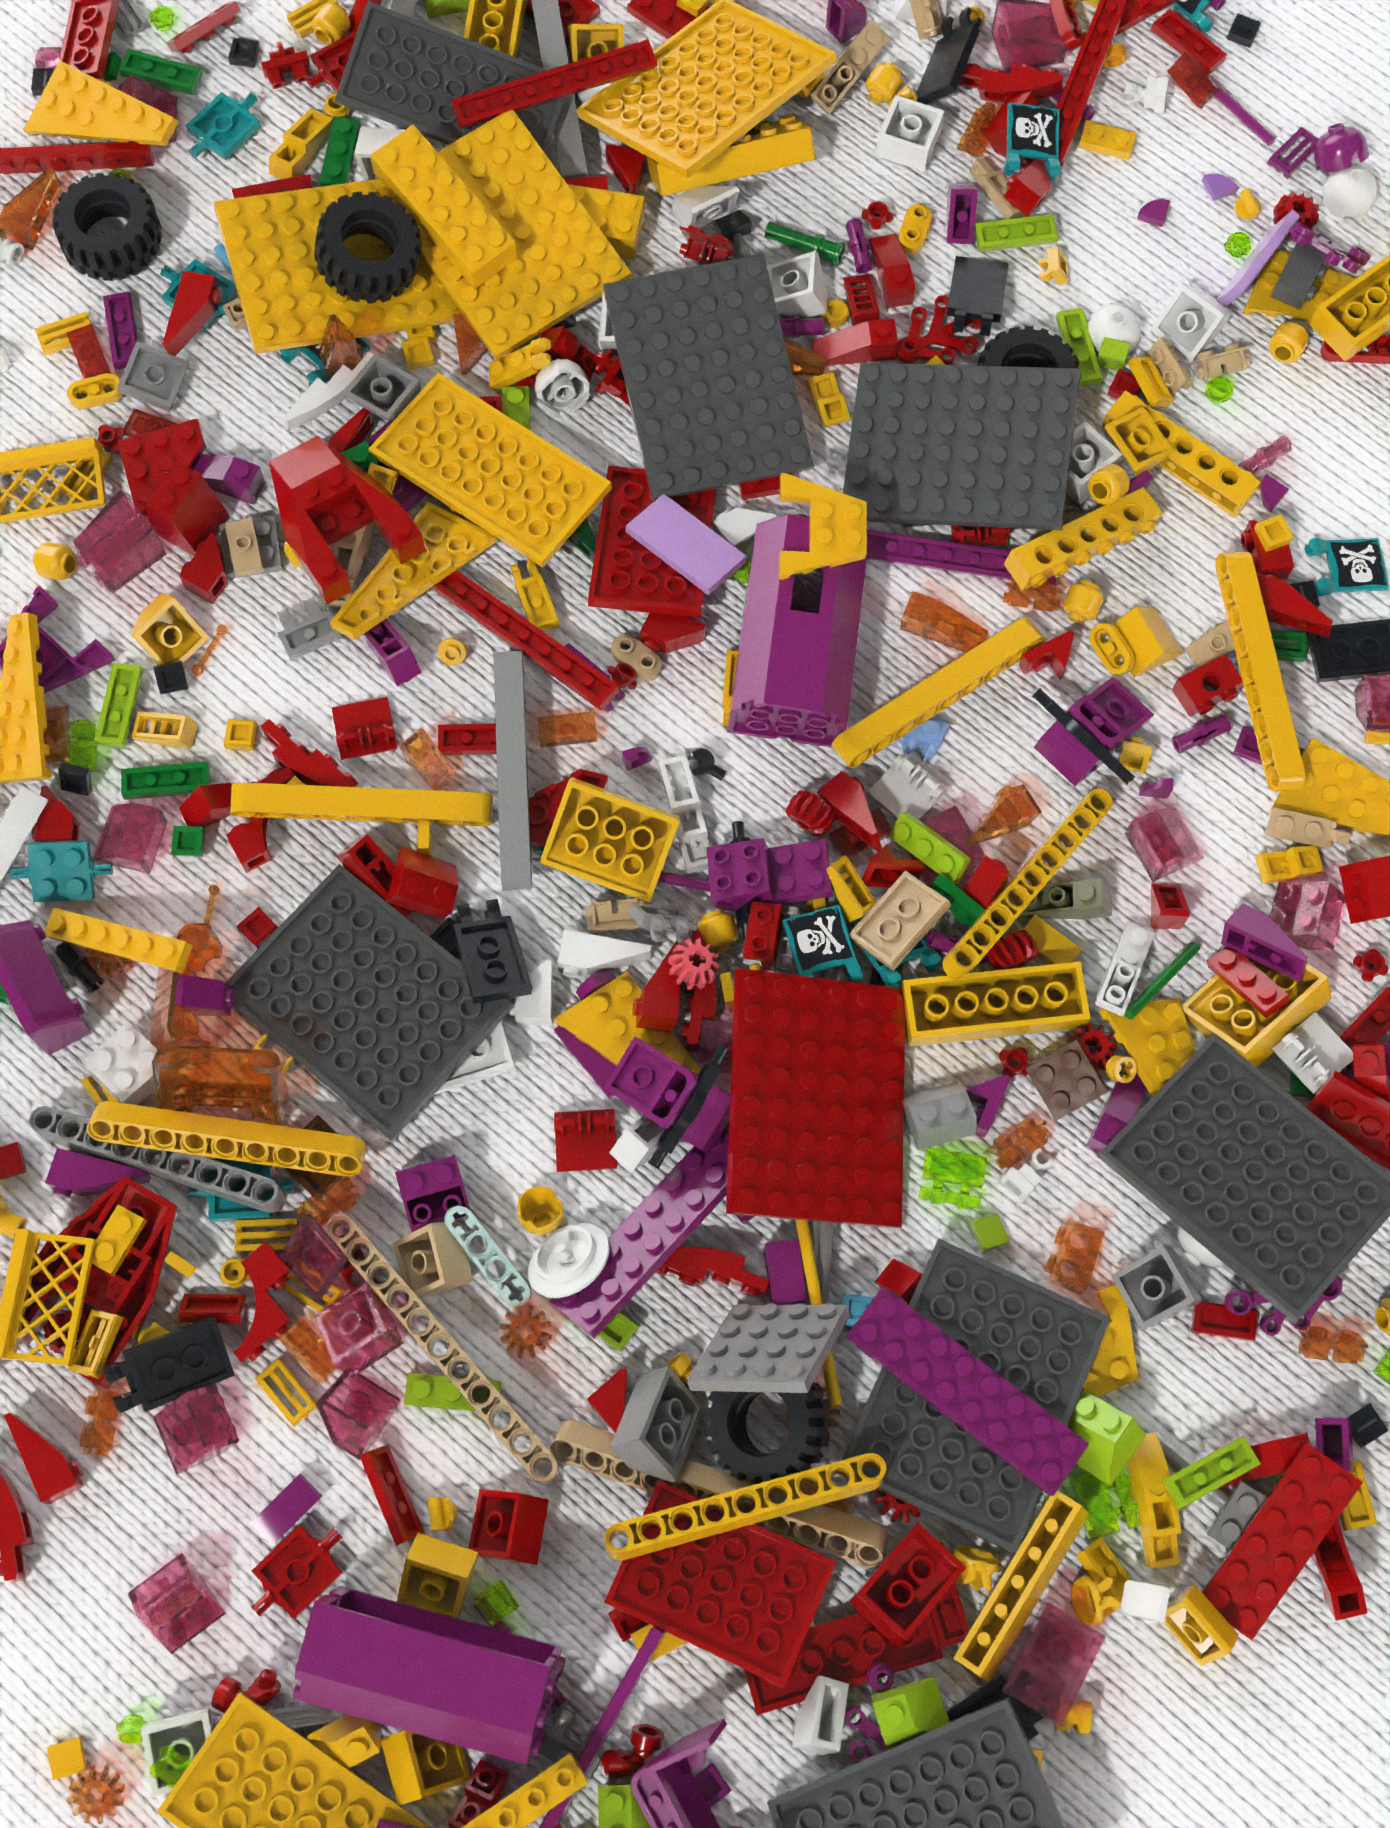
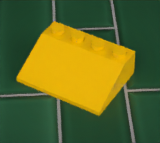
(610, 839)
(1231, 1018)

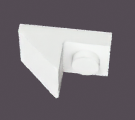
(1145, 1601)

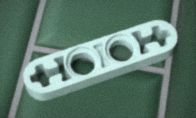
(489, 1254)

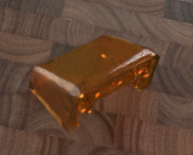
(170, 1022)
(220, 1078)

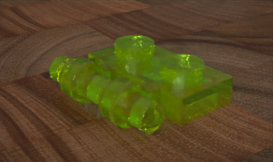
(952, 1168)
(1096, 1500)

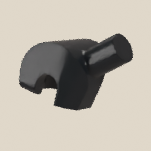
(707, 764)

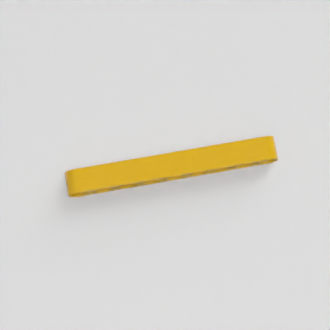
(1260, 671)
(936, 693)
(361, 804)
(1018, 887)
(227, 1138)
(733, 1517)

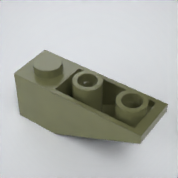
(1071, 901)

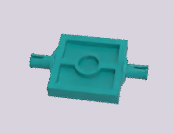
(223, 125)
(228, 288)
(61, 871)
(226, 1210)

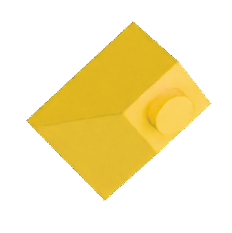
(168, 631)

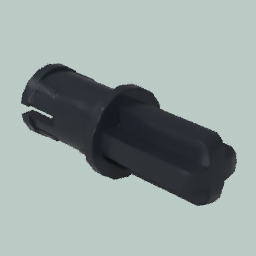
(79, 966)

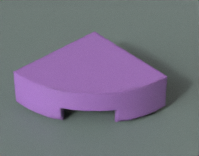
(1219, 186)

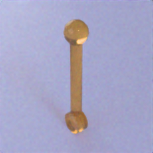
(197, 669)
(213, 891)

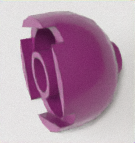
(1339, 147)

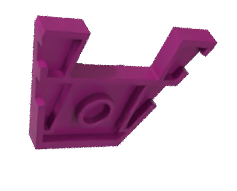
(57, 664)

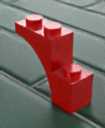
(250, 838)
(270, 1318)
(1338, 1577)

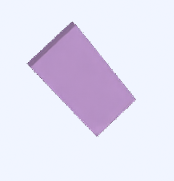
(1257, 259)
(685, 544)

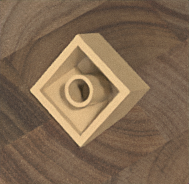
(432, 1260)

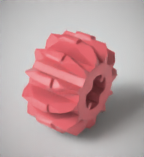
(704, 961)

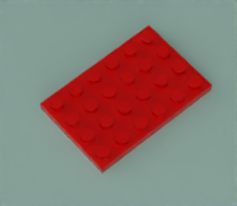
(626, 571)
(728, 1593)

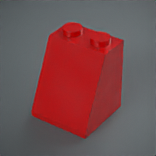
(185, 509)

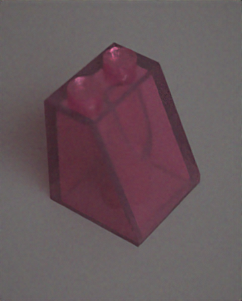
(1026, 34)
(118, 544)

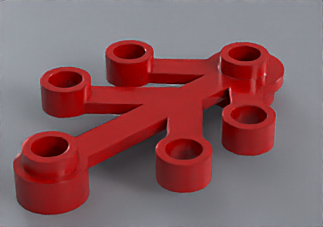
(937, 335)

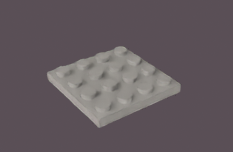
(769, 1348)

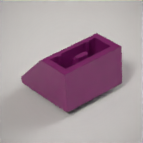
(431, 1191)

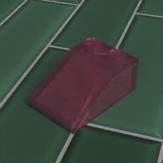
(1053, 1663)

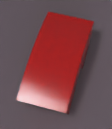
(481, 1793)

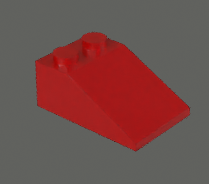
(907, 1585)

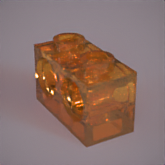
(1081, 1259)

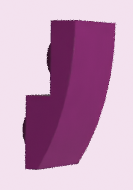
(286, 1509)

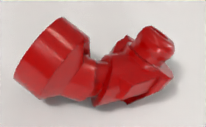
(261, 1692)
(624, 1763)

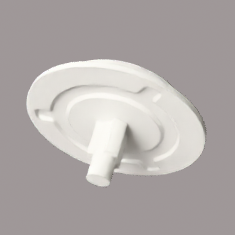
(568, 1260)

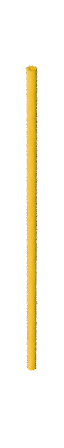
(815, 1295)

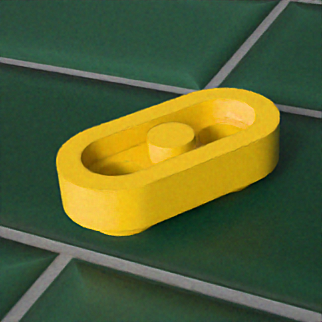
(915, 226)
(95, 390)
(1112, 650)

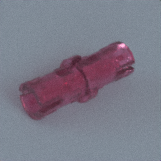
(1266, 456)

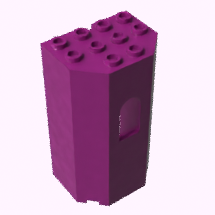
(795, 663)
(428, 1673)

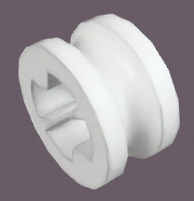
(11, 252)

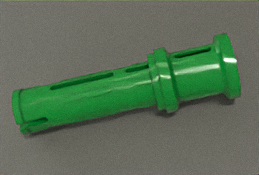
(825, 248)

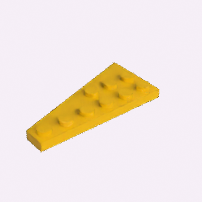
(93, 110)
(1260, 299)
(392, 585)
(22, 705)
(1340, 792)
(608, 1026)
(1155, 1040)

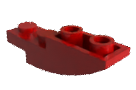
(997, 85)
(308, 767)
(700, 1005)
(695, 1263)
(14, 1531)

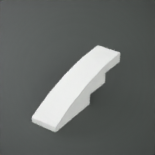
(322, 396)
(684, 802)
(17, 825)

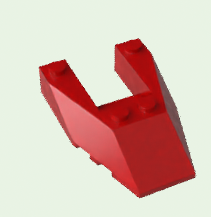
(328, 498)
(135, 1282)

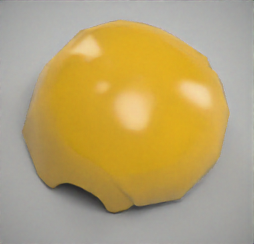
(540, 1210)

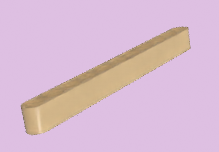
(455, 1355)
(814, 1527)

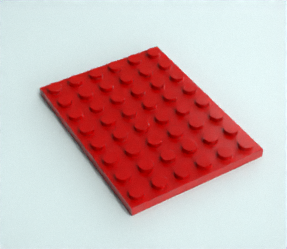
(816, 1100)

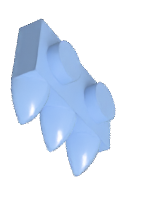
(927, 735)

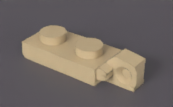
(994, 187)
(1304, 828)

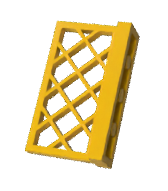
(50, 457)
(17, 1289)

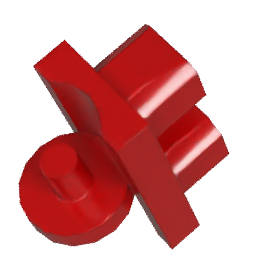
(285, 61)
(610, 382)

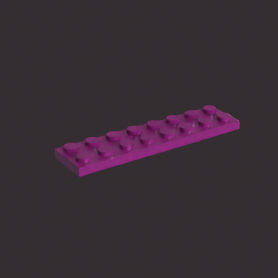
(651, 1236)
(967, 1391)

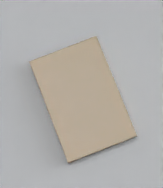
(899, 920)

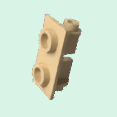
(926, 18)
(1210, 363)
(1168, 365)
(602, 918)

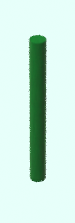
(1161, 980)

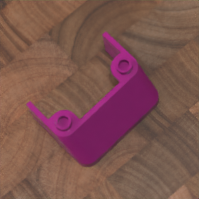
(35, 989)
(668, 1788)

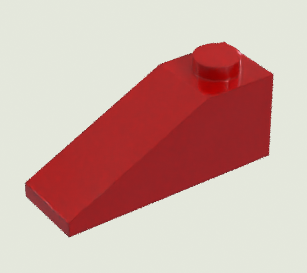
(893, 271)
(192, 308)
(860, 343)
(1290, 608)
(850, 806)
(370, 866)
(659, 1001)
(1372, 1068)
(1273, 1457)
(48, 1466)

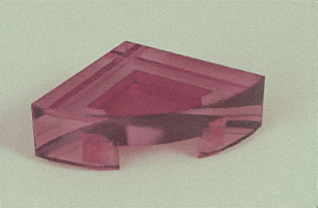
(47, 57)

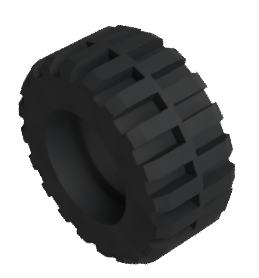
(103, 198)
(374, 217)
(1028, 349)
(739, 1454)

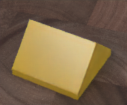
(1139, 440)
(1147, 639)
(1200, 1626)

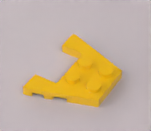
(835, 527)
(1115, 1358)

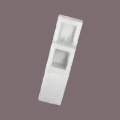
(1124, 969)

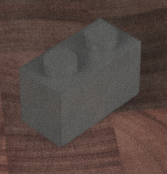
(1298, 275)

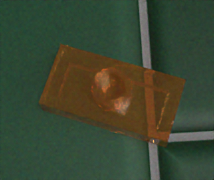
(567, 729)

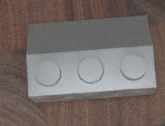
(658, 1425)

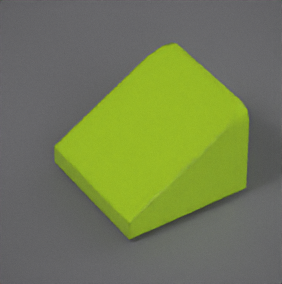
(1112, 354)
(989, 1232)

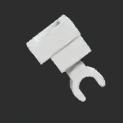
(1153, 96)
(1026, 1178)

